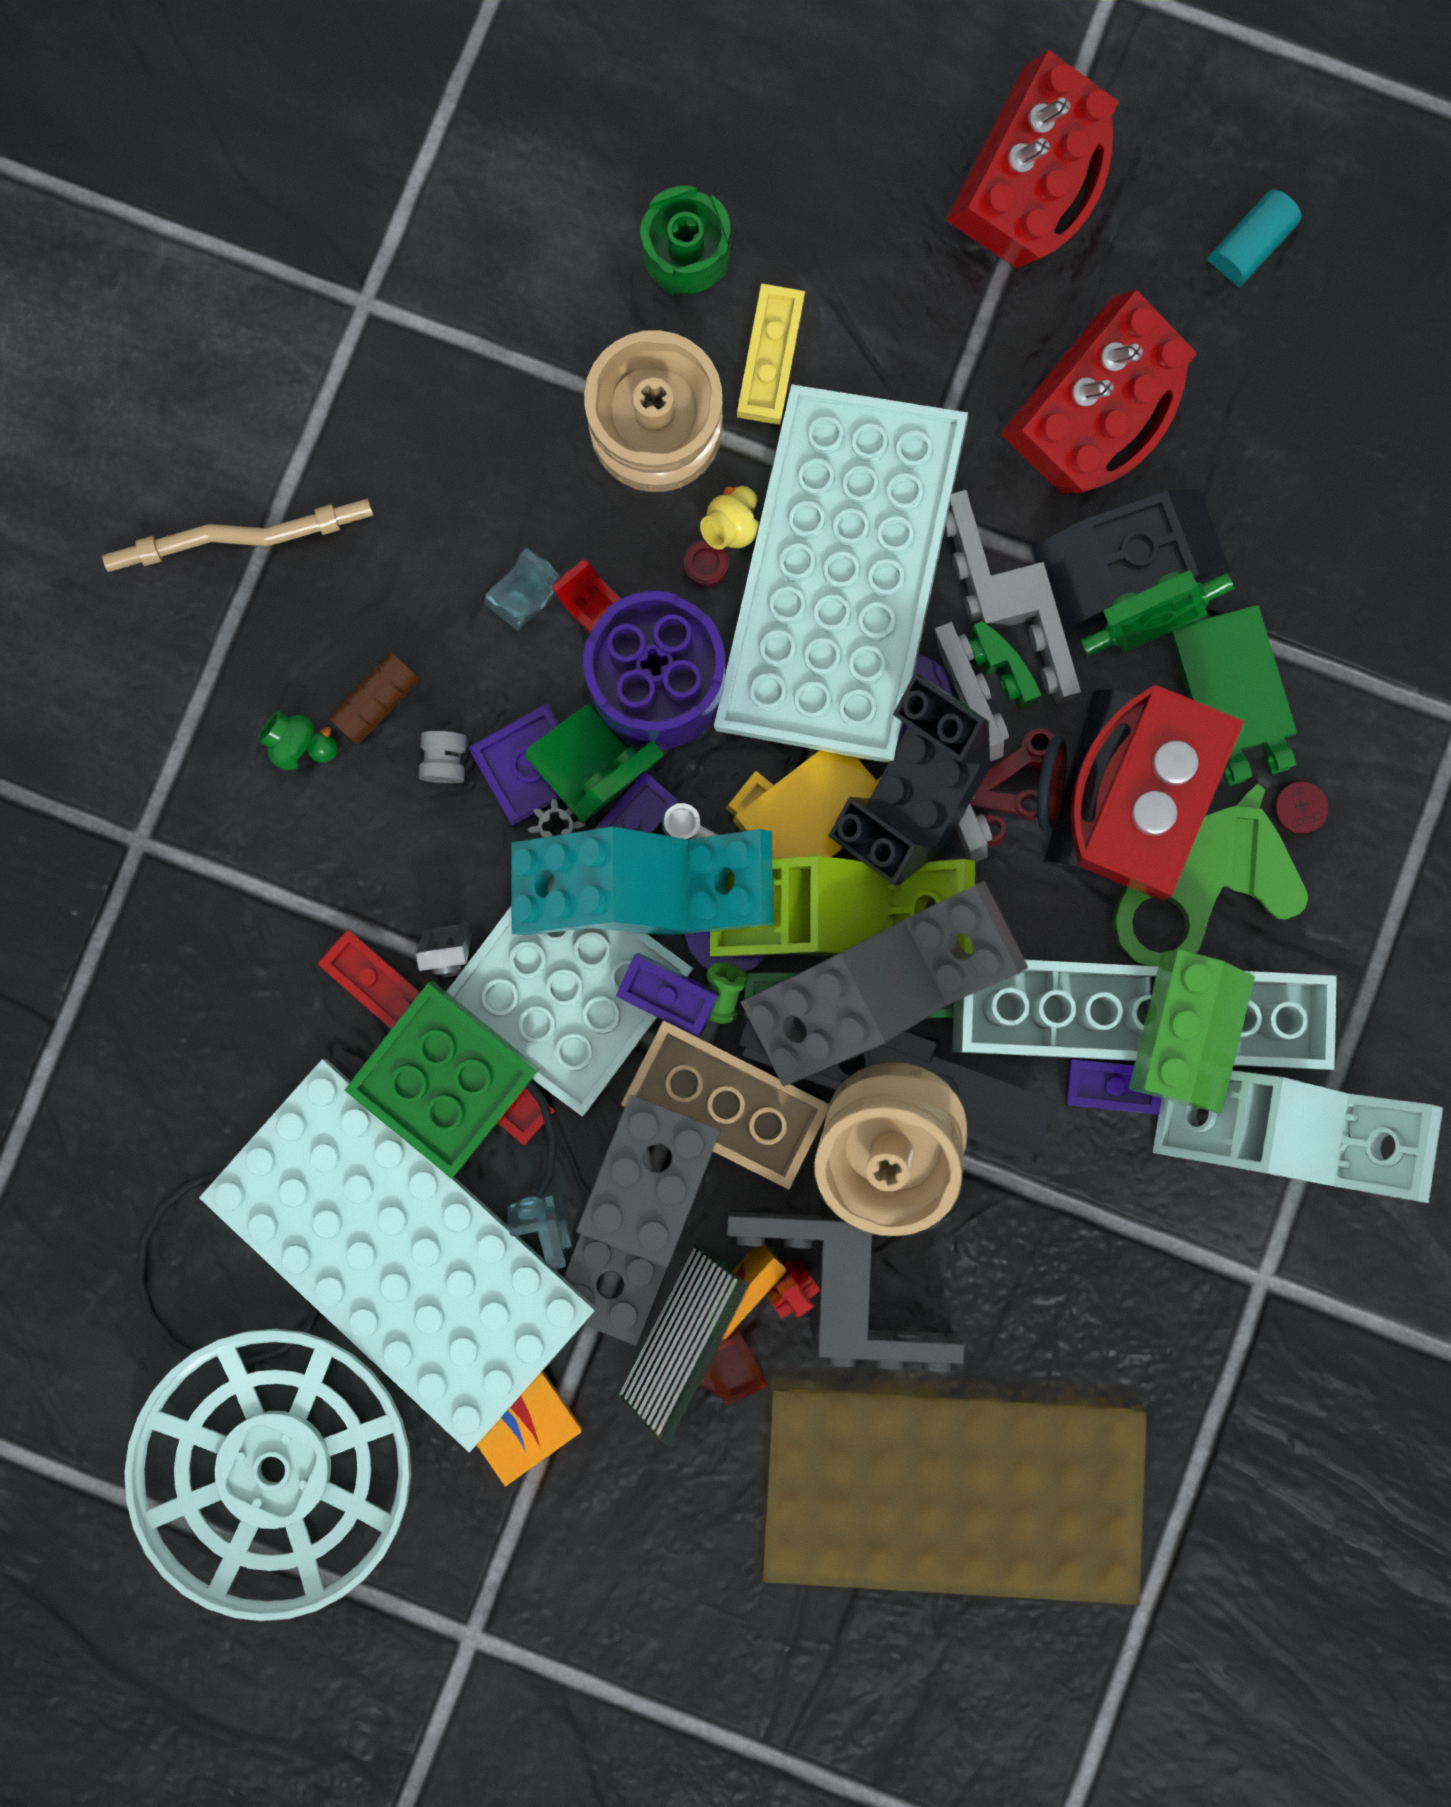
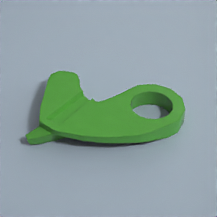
(1232, 851)

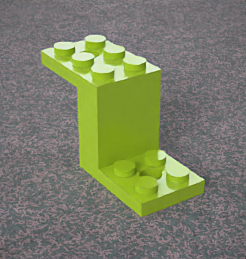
(837, 902)

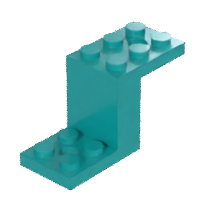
(641, 882)

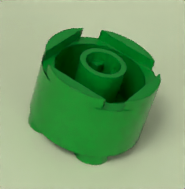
(688, 215)

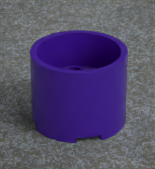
(692, 678)

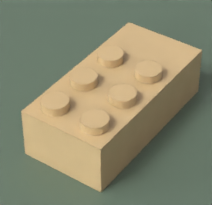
(759, 1119)

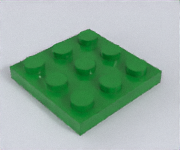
(442, 1079)

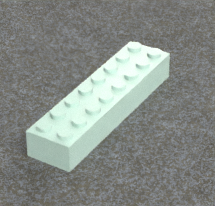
(1104, 1007)

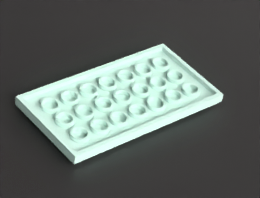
(841, 572)
(397, 1256)

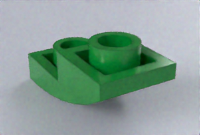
(994, 654)

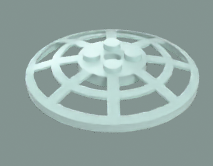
(246, 1490)

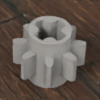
(547, 818)

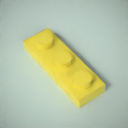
(770, 354)

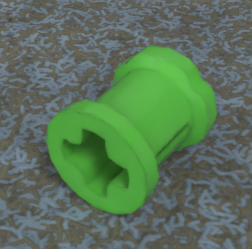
(729, 982)

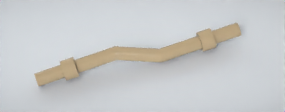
(150, 550)

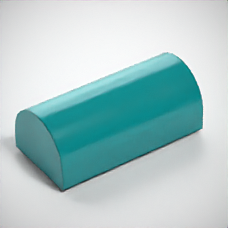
(1256, 237)

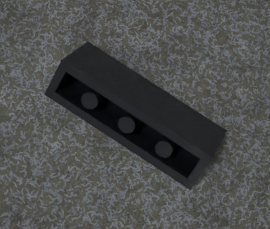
(1101, 709)

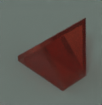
(733, 1370)

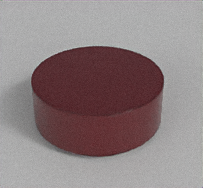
(705, 565)

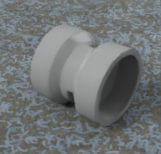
(442, 757)

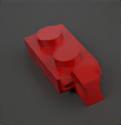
(793, 1290)

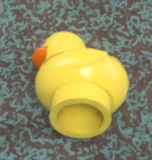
(731, 519)

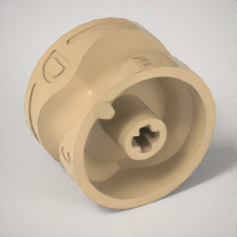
(654, 410)
(892, 1149)

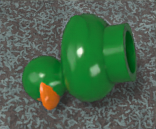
(291, 736)

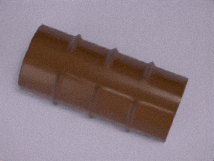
(374, 698)

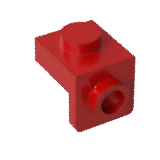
(584, 594)

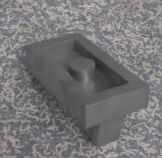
(444, 949)

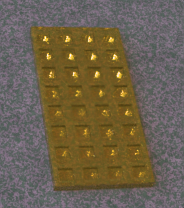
(955, 1496)

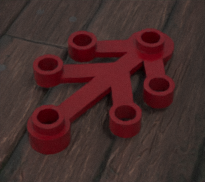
(1001, 772)

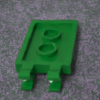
(1234, 670)

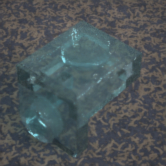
(523, 590)
(541, 1215)

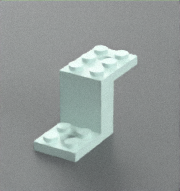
(1309, 1135)

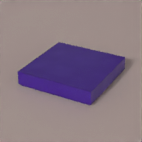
(509, 772)

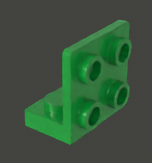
(588, 762)

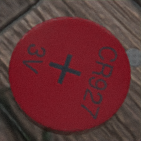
(1301, 808)

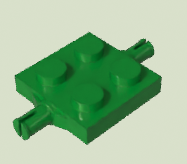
(1156, 611)

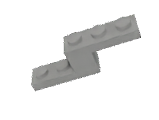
(1011, 600)
(973, 692)

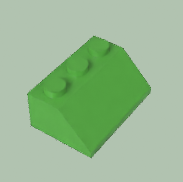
(1192, 1030)

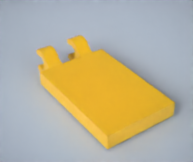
(807, 804)

